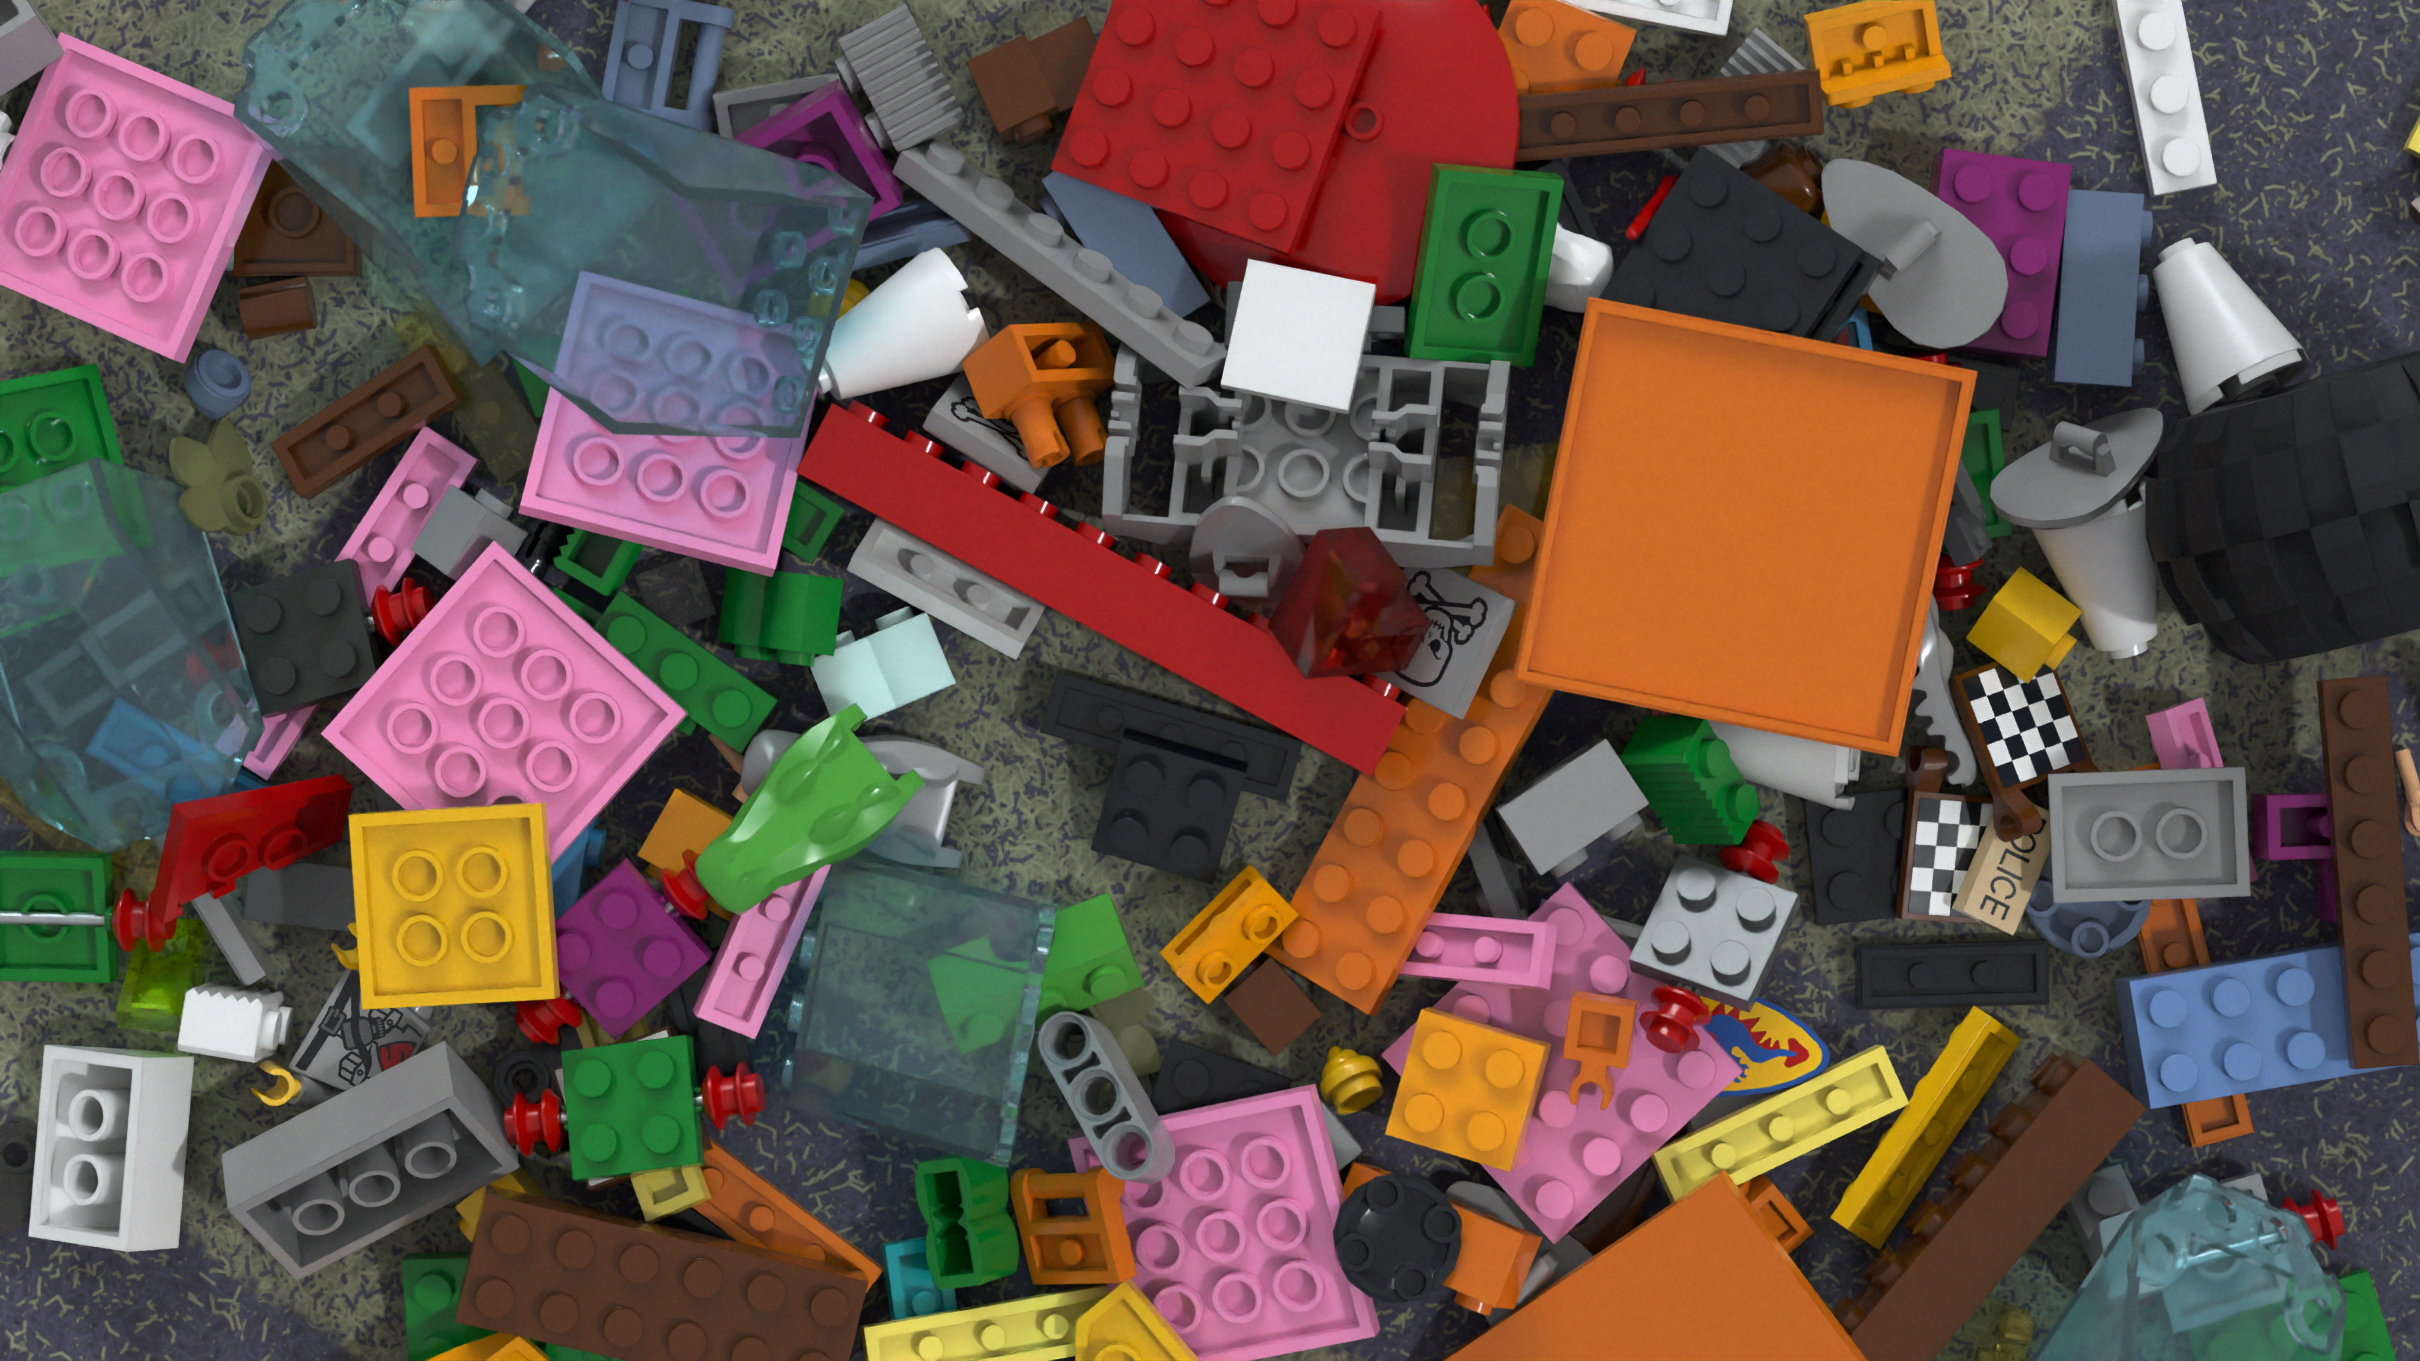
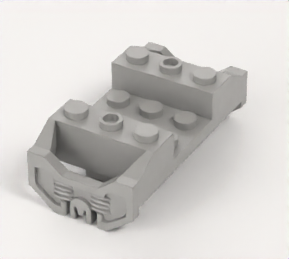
(1317, 463)

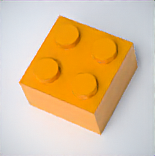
(1468, 1089)

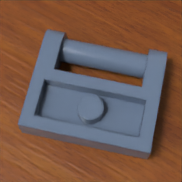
(645, 55)

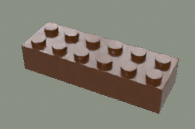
(1989, 1211)
(649, 1288)

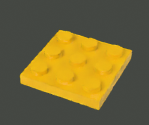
(454, 905)

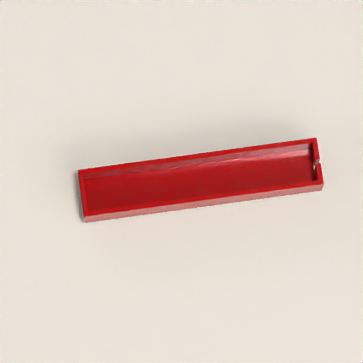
(1096, 586)

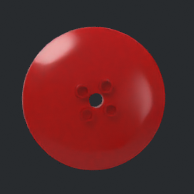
(1427, 96)

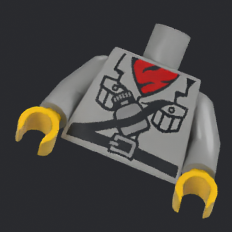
(348, 1043)

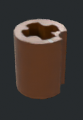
(277, 307)

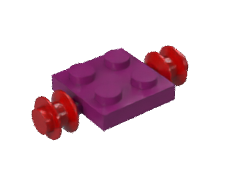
(621, 951)

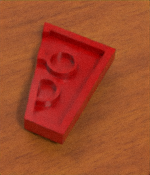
(239, 832)

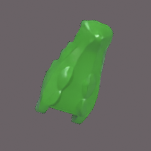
(810, 811)

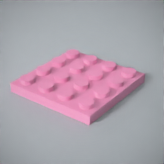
(125, 197)
(672, 493)
(506, 705)
(1578, 1150)
(1243, 1230)

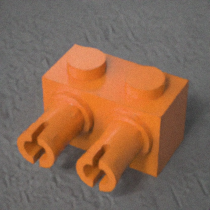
(1044, 375)

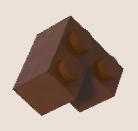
(1034, 81)

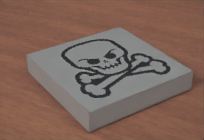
(987, 441)
(1460, 642)

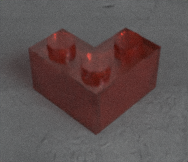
(1348, 609)

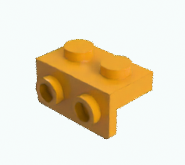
(1875, 50)
(1228, 934)

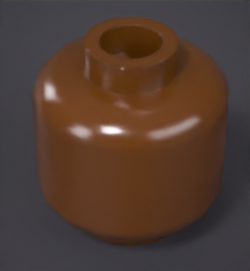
(1792, 175)

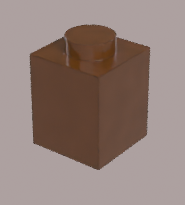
(1271, 1004)

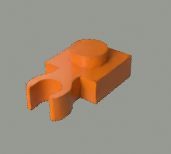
(1600, 1037)

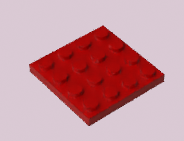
(1219, 108)

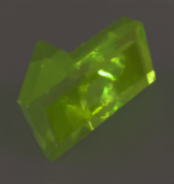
(158, 981)

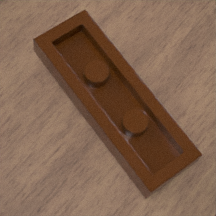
(368, 421)

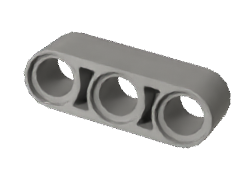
(1081, 1082)

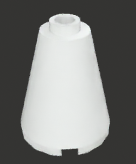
(2220, 329)
(904, 331)
(2109, 574)
(1792, 763)

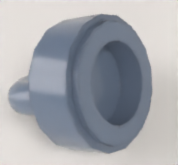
(217, 382)

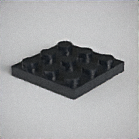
(1734, 254)

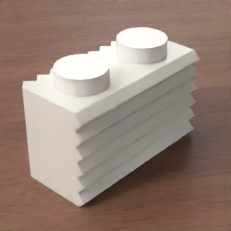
(234, 1022)

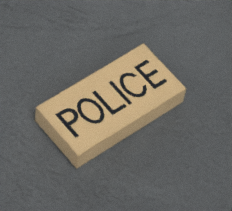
(2003, 876)

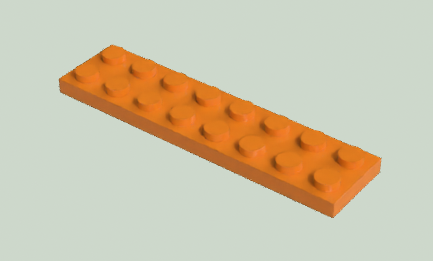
(1417, 811)

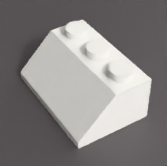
(111, 1147)

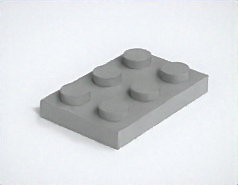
(2149, 834)

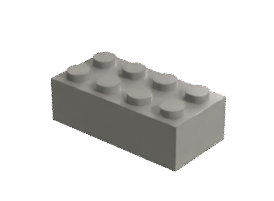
(369, 1161)

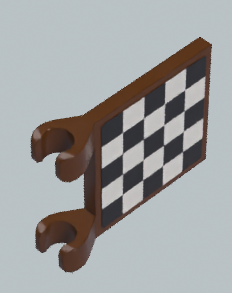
(2018, 738)
(1938, 839)

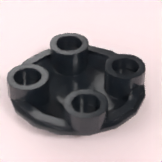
(1397, 1238)

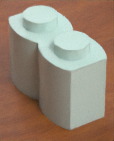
(885, 667)

